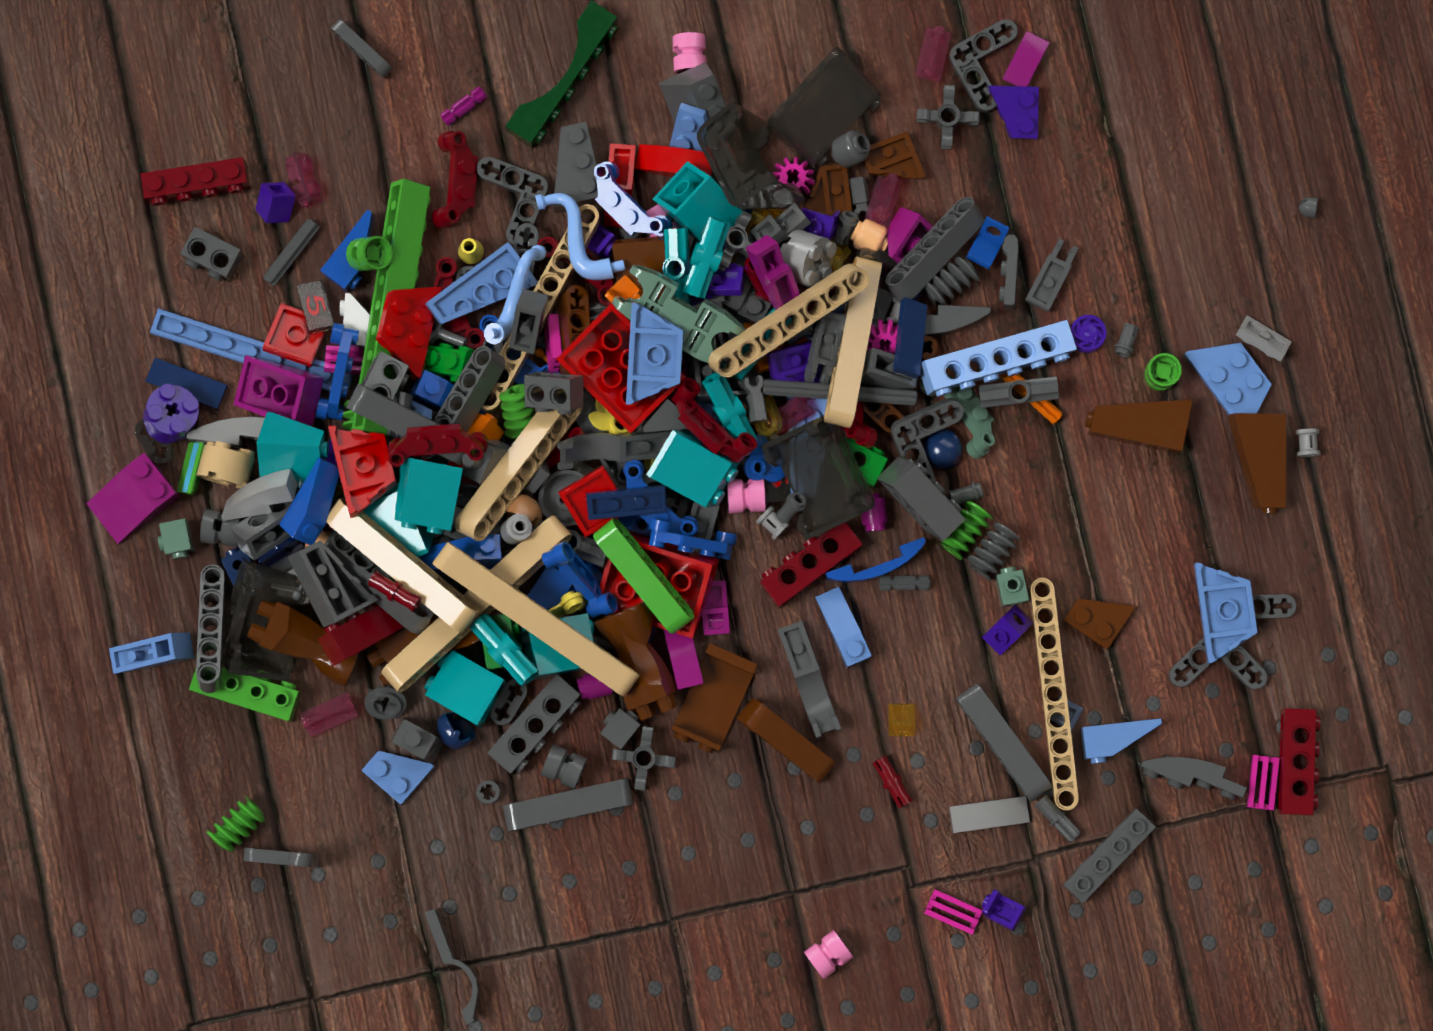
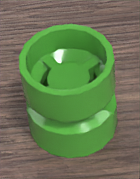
(369, 253)
(1162, 372)

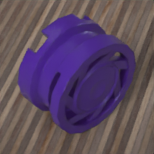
(1088, 333)

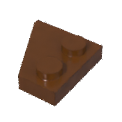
(894, 156)
(830, 191)
(1098, 620)

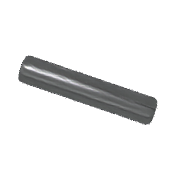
(291, 252)

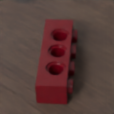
(782, 593)
(1288, 801)

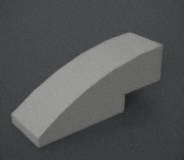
(228, 431)
(261, 495)
(989, 814)

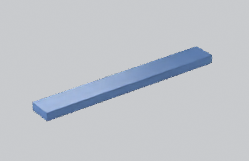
(227, 344)

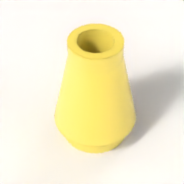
(472, 256)

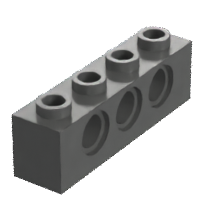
(262, 532)
(502, 749)
(1108, 855)

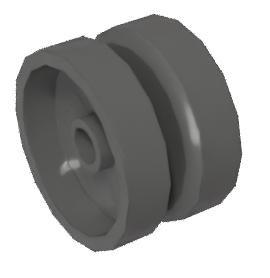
(550, 500)

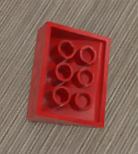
(602, 359)
(687, 572)

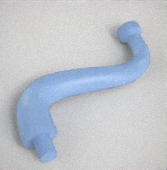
(585, 267)
(500, 331)

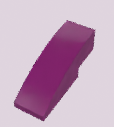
(772, 271)
(683, 661)

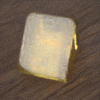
(901, 720)

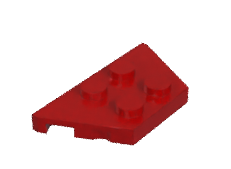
(407, 326)
(362, 467)

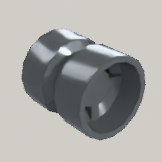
(209, 528)
(564, 766)

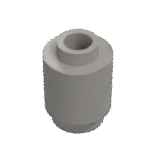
(511, 534)

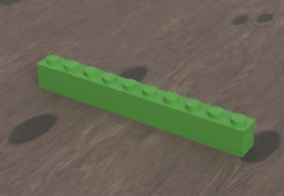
(404, 231)

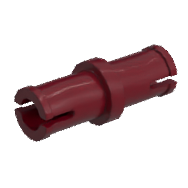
(394, 591)
(892, 781)

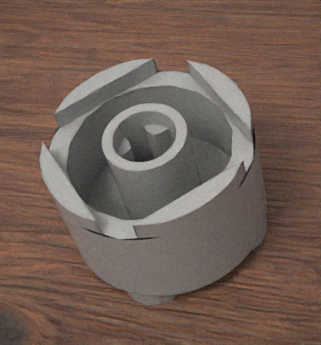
(808, 257)

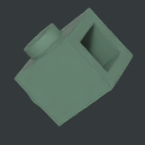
(176, 539)
(1011, 587)

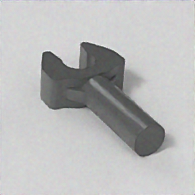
(440, 333)

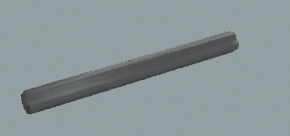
(821, 390)

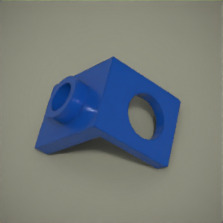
(986, 244)

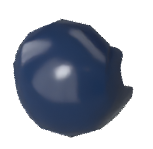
(943, 449)
(455, 733)

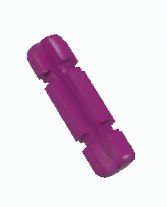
(463, 106)

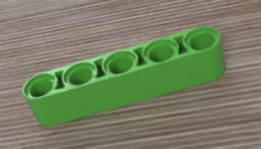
(643, 575)

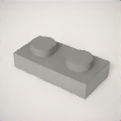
(1263, 338)

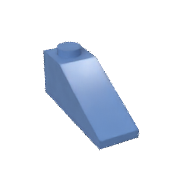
(843, 627)
(151, 652)
(1109, 739)

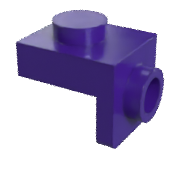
(602, 242)
(1002, 910)

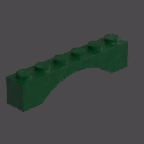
(532, 118)

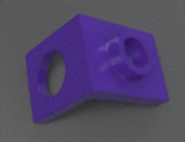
(821, 224)
(1007, 630)

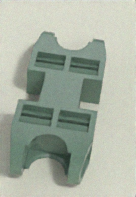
(680, 312)

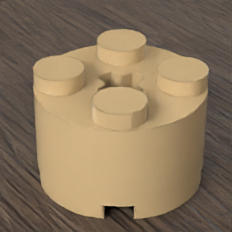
(225, 465)

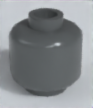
(850, 148)

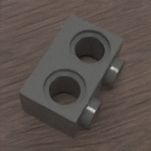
(214, 250)
(376, 379)
(553, 387)

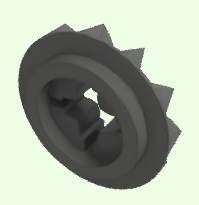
(393, 708)

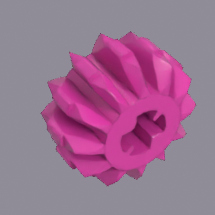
(802, 176)
(880, 332)

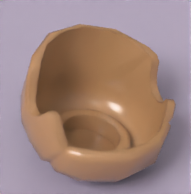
(526, 506)

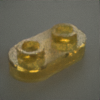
(763, 427)

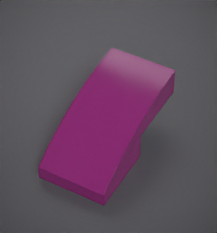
(1026, 60)
(715, 612)

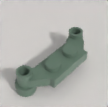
(975, 418)

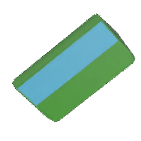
(188, 480)

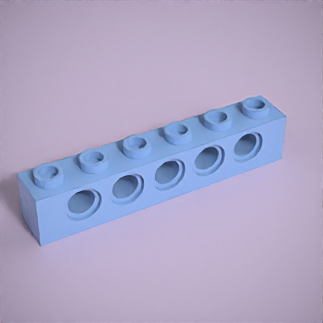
(1056, 335)

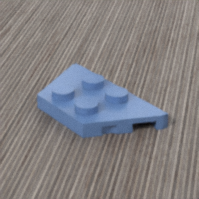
(653, 354)
(1231, 377)
(1224, 610)

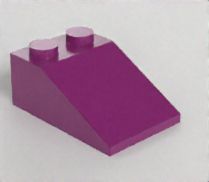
(278, 389)
(132, 498)

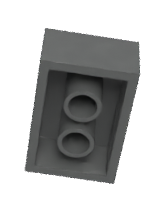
(922, 497)

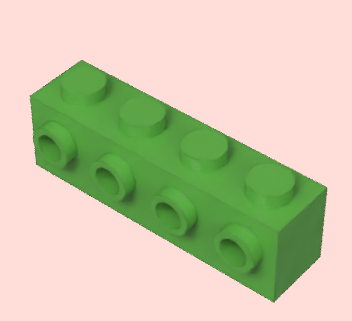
(254, 694)

